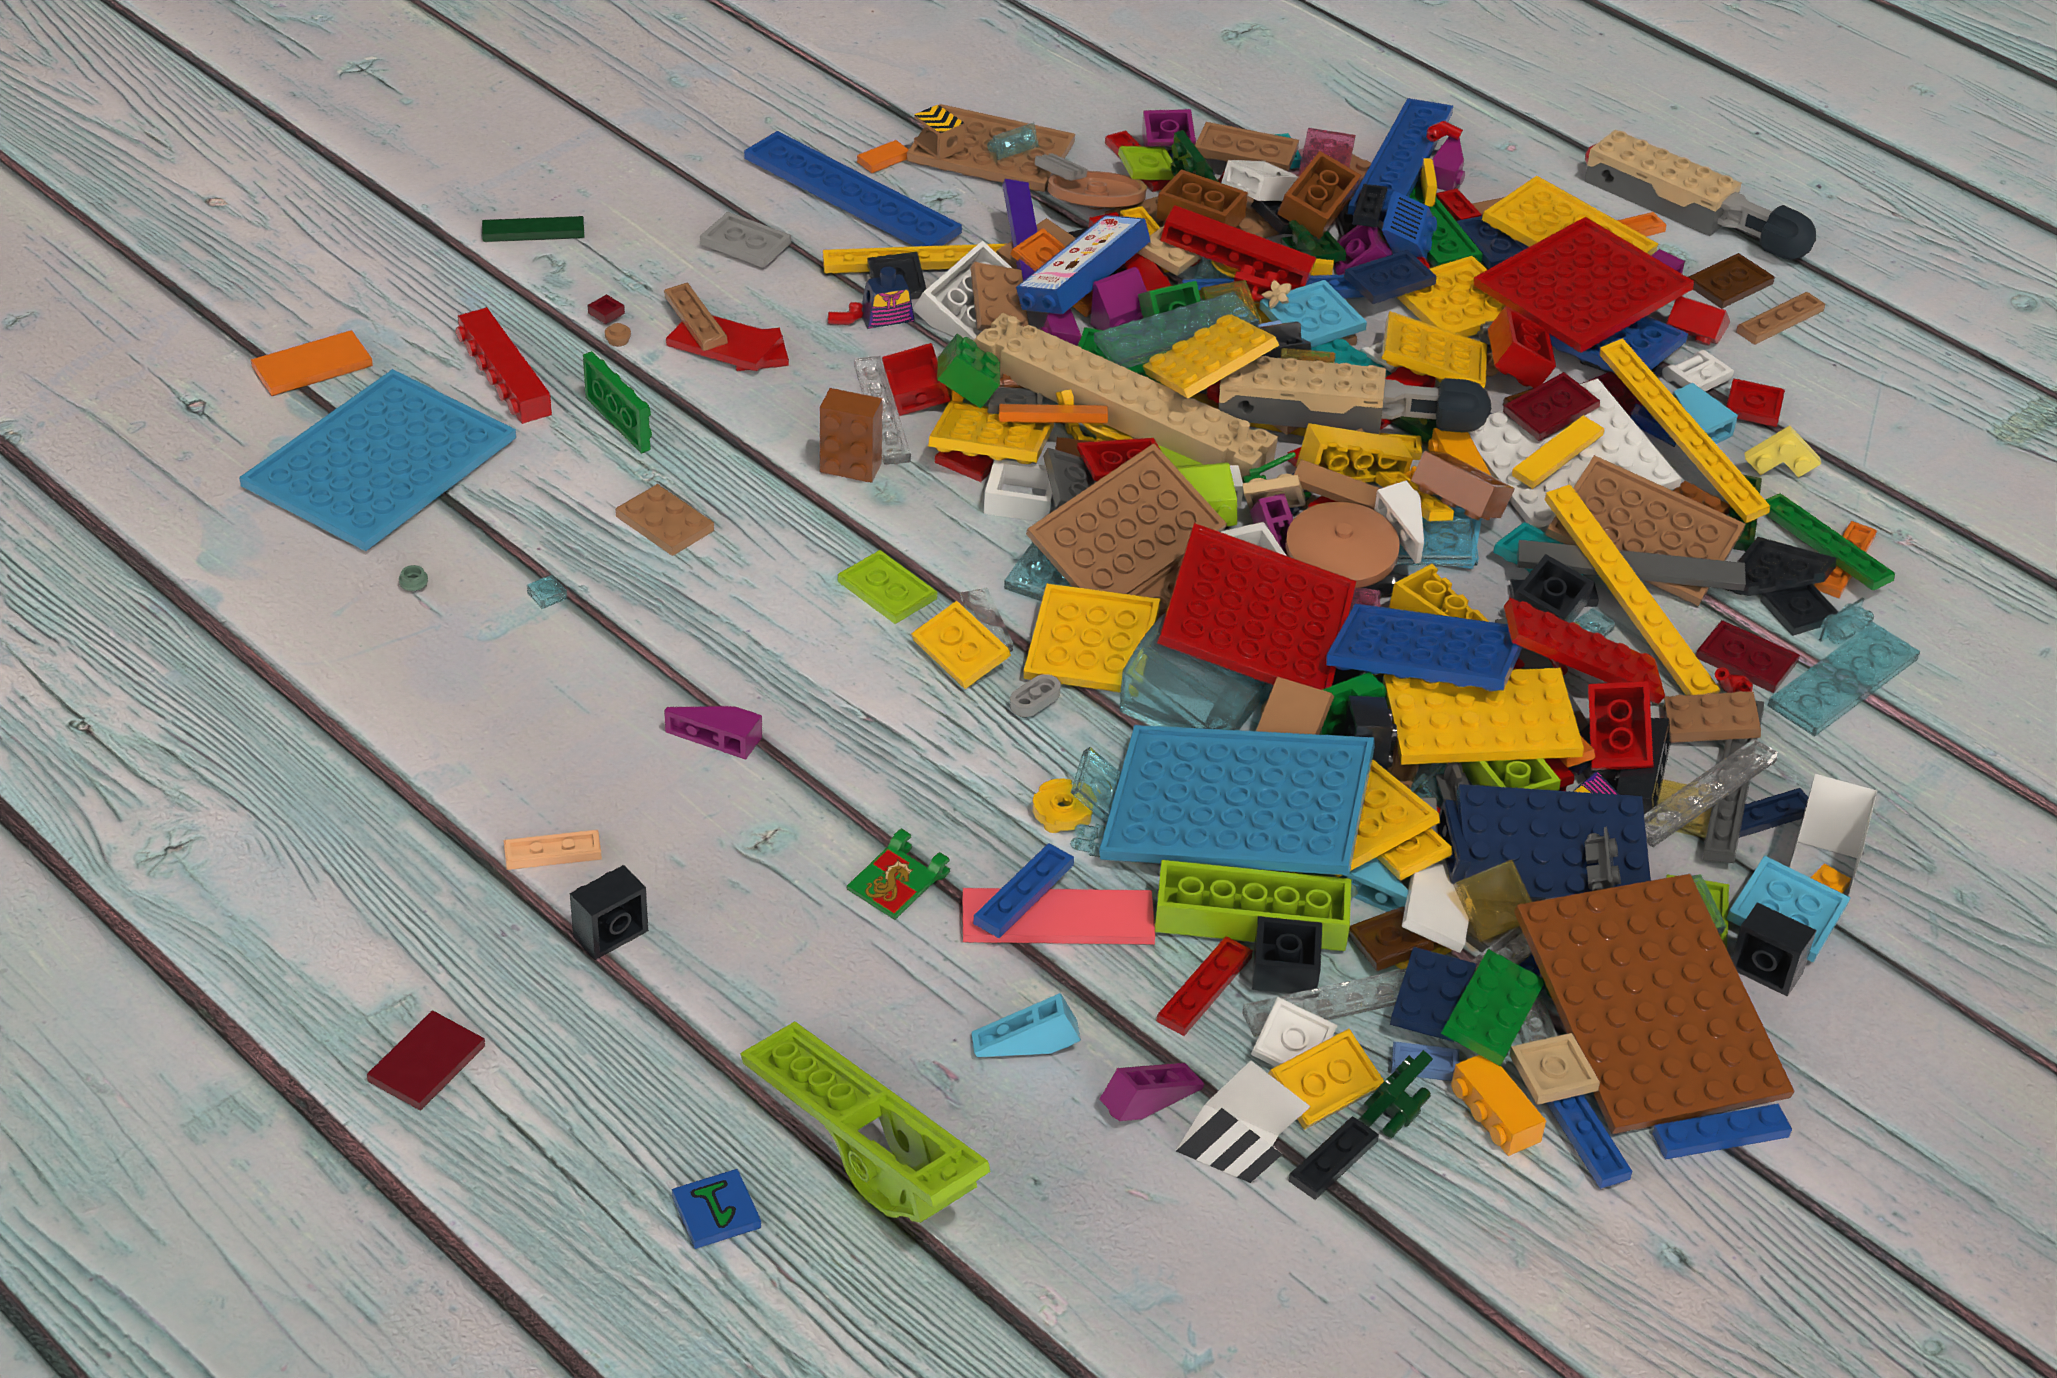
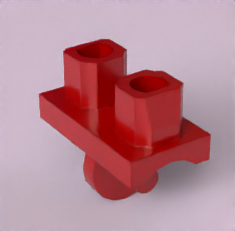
(1255, 284)

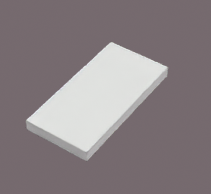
(1435, 908)

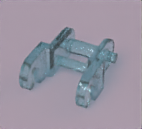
(1085, 844)

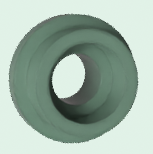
(413, 578)

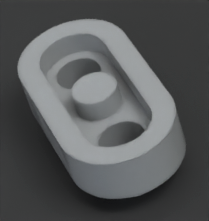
(1035, 695)

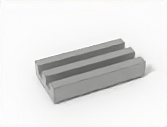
(1061, 167)

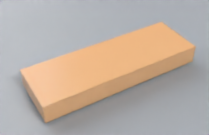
(552, 849)

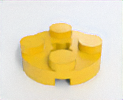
(1057, 817)

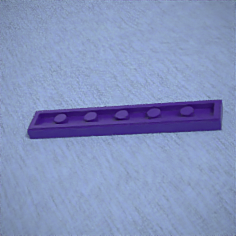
(1020, 216)

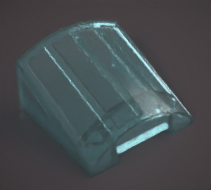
(1185, 691)

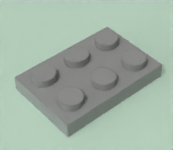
(745, 239)

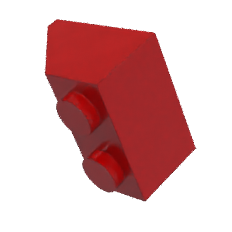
(1699, 320)

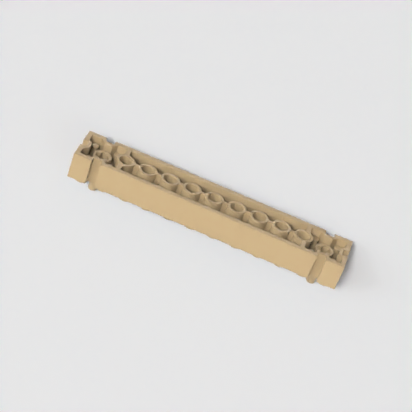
(1133, 401)

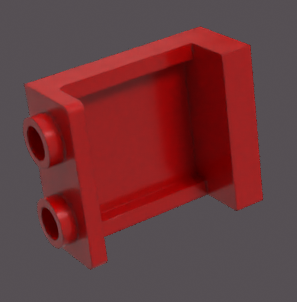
(914, 379)

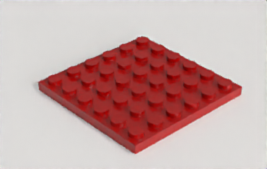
(1583, 284)
(1255, 610)

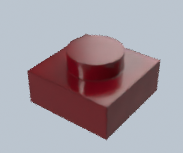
(606, 309)

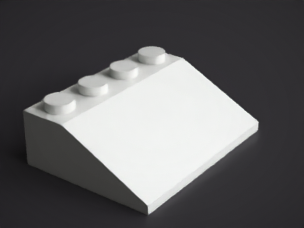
(950, 299)

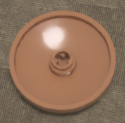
(1098, 190)
(1345, 541)

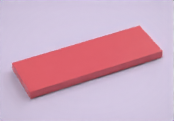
(1070, 917)

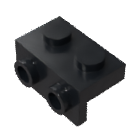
(1288, 337)

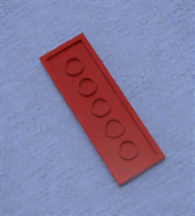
(1580, 648)

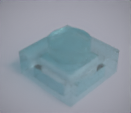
(546, 591)
(1596, 622)

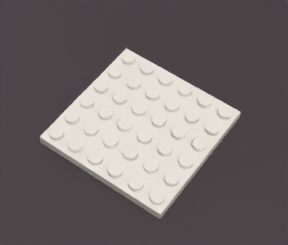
(1507, 444)

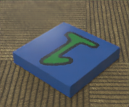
(716, 1208)

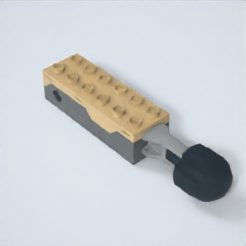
(1692, 194)
(1343, 397)

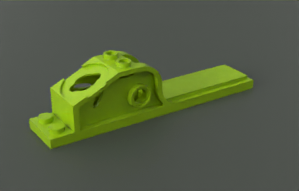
(930, 1162)

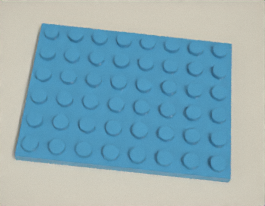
(378, 459)
(1239, 799)

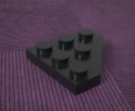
(1780, 566)

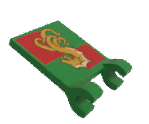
(897, 879)

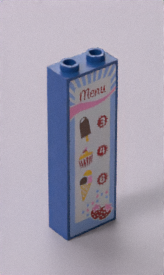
(1084, 261)

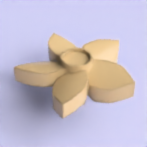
(1278, 294)

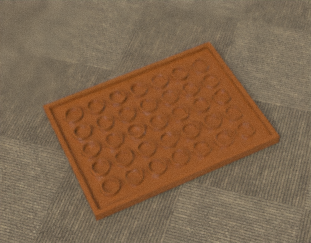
(1653, 1002)

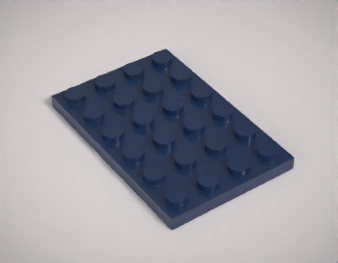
(1547, 835)

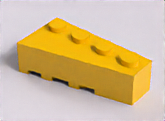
(1354, 452)
(1431, 594)

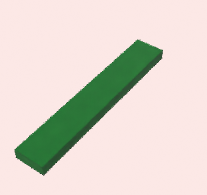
(1829, 542)

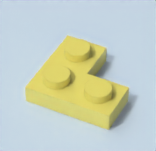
(1784, 447)

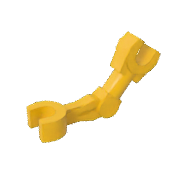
(1066, 398)

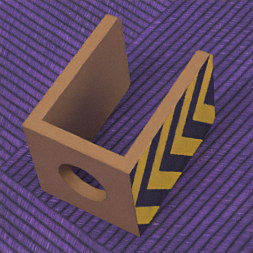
(943, 126)

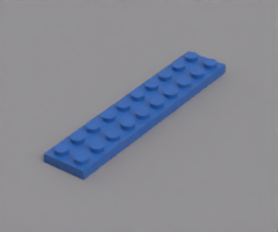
(1402, 152)
(852, 191)

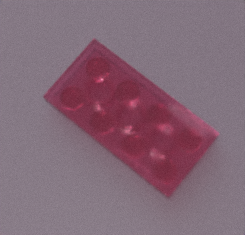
(1332, 143)

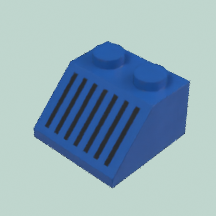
(1409, 225)

